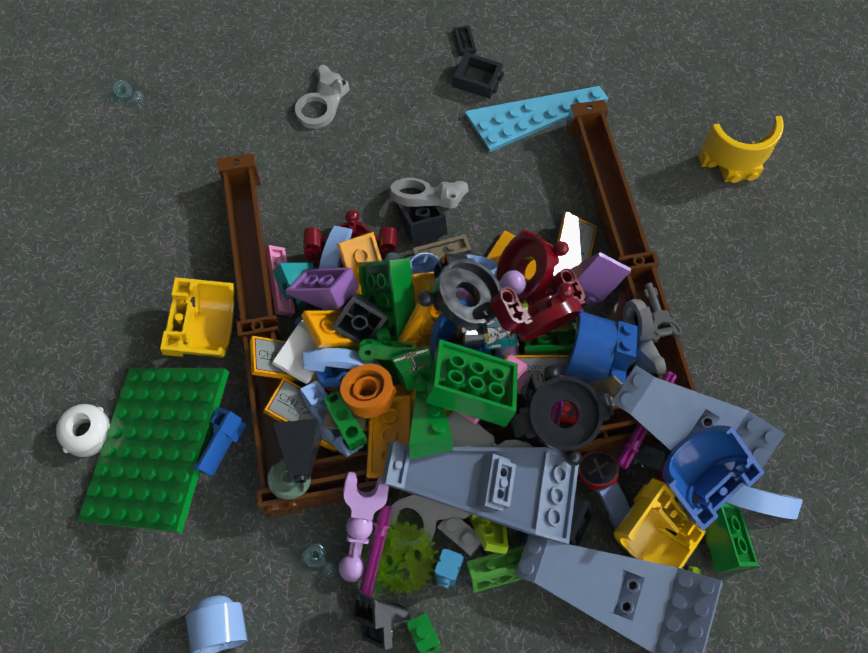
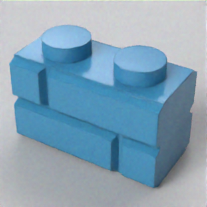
(448, 568)

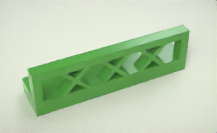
(492, 567)

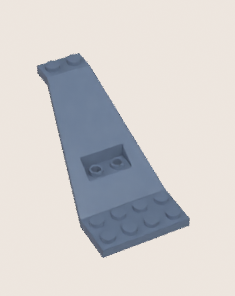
(678, 412)
(533, 488)
(668, 607)

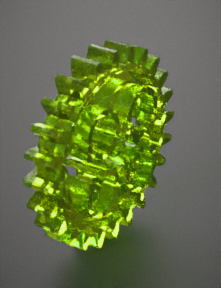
(418, 569)

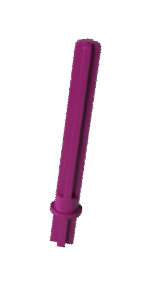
(634, 442)
(375, 550)

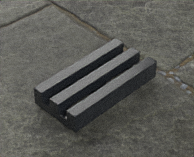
(459, 44)

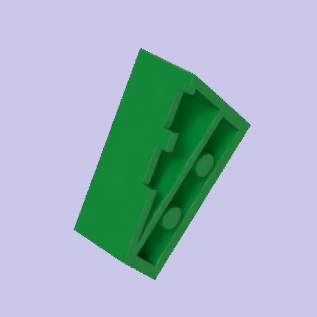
(429, 429)

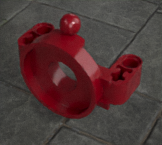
(314, 244)
(523, 250)
(544, 314)

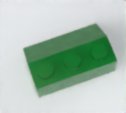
(552, 343)
(730, 541)

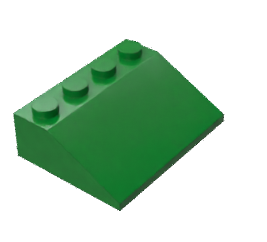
(391, 289)
(473, 383)

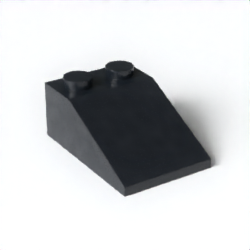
(423, 222)

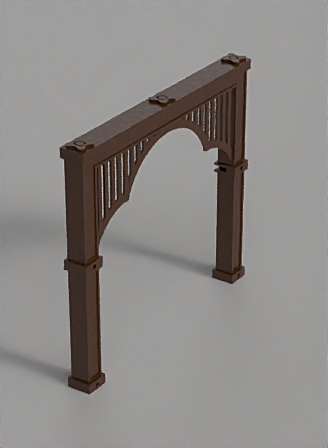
(625, 243)

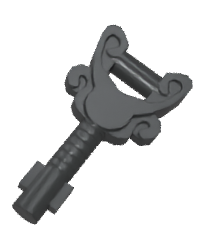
(661, 317)

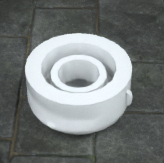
(92, 440)

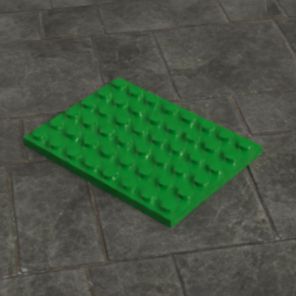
(151, 448)

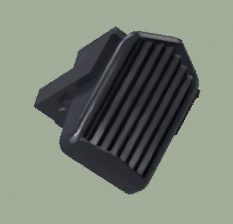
(377, 618)

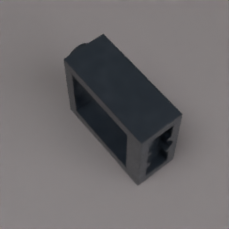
(474, 86)

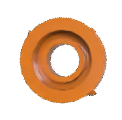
(364, 379)

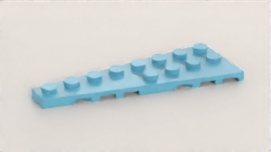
(515, 120)

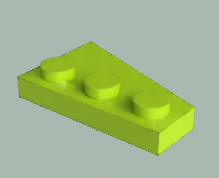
(491, 534)

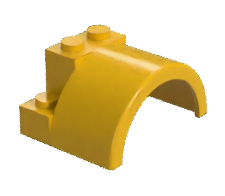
(737, 159)
(202, 328)
(644, 528)

